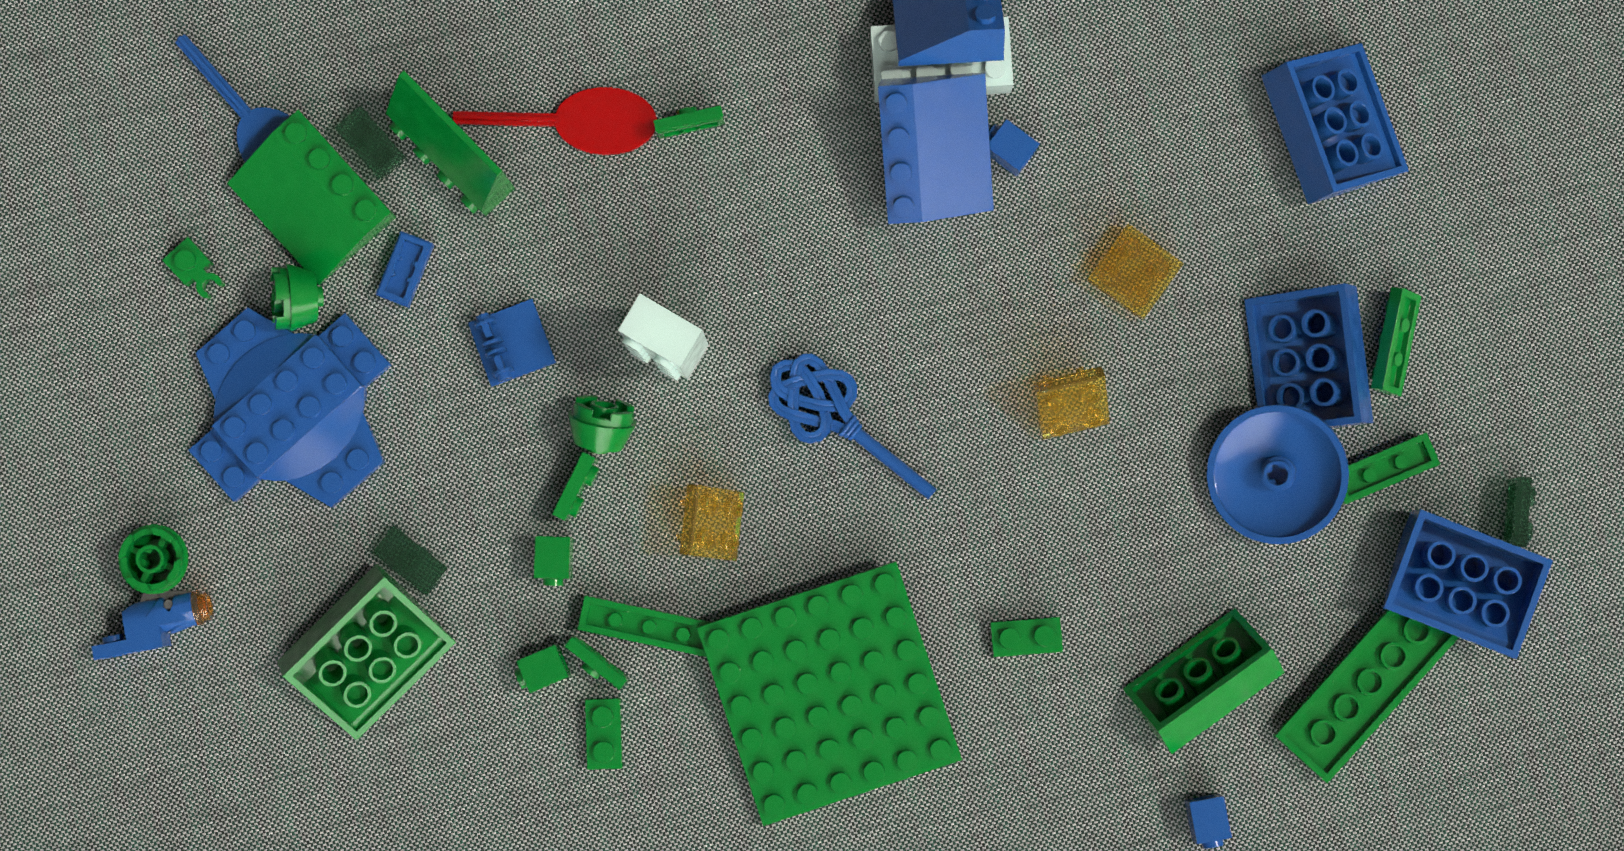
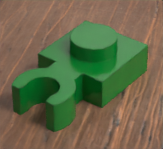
(191, 265)

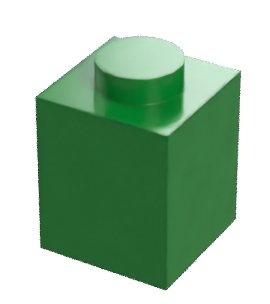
(553, 559)
(542, 669)

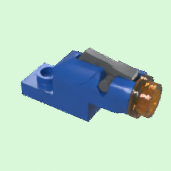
(152, 618)

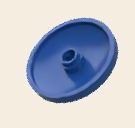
(1278, 474)

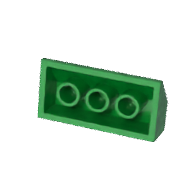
(1204, 680)

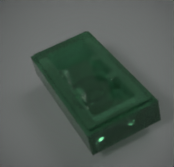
(410, 560)

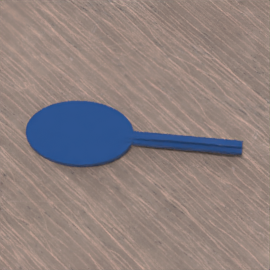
(255, 123)

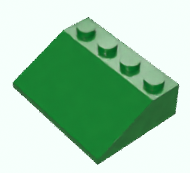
(447, 146)
(310, 197)
(365, 652)

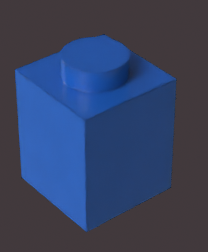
(1011, 147)
(1208, 820)

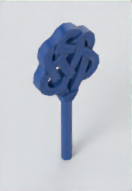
(789, 392)

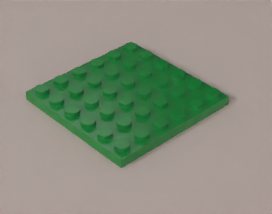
(829, 693)

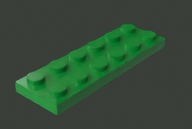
(1362, 692)

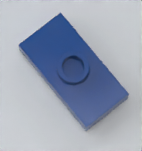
(405, 269)

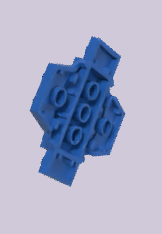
(290, 407)

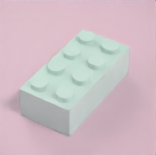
(885, 63)
(662, 336)

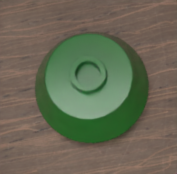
(294, 297)
(601, 424)
(153, 559)

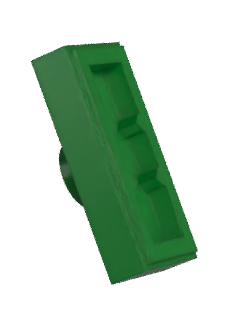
(688, 121)
(595, 663)

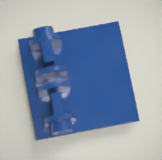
(511, 342)

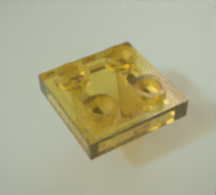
(1135, 271)
(1071, 402)
(711, 522)

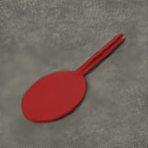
(590, 120)

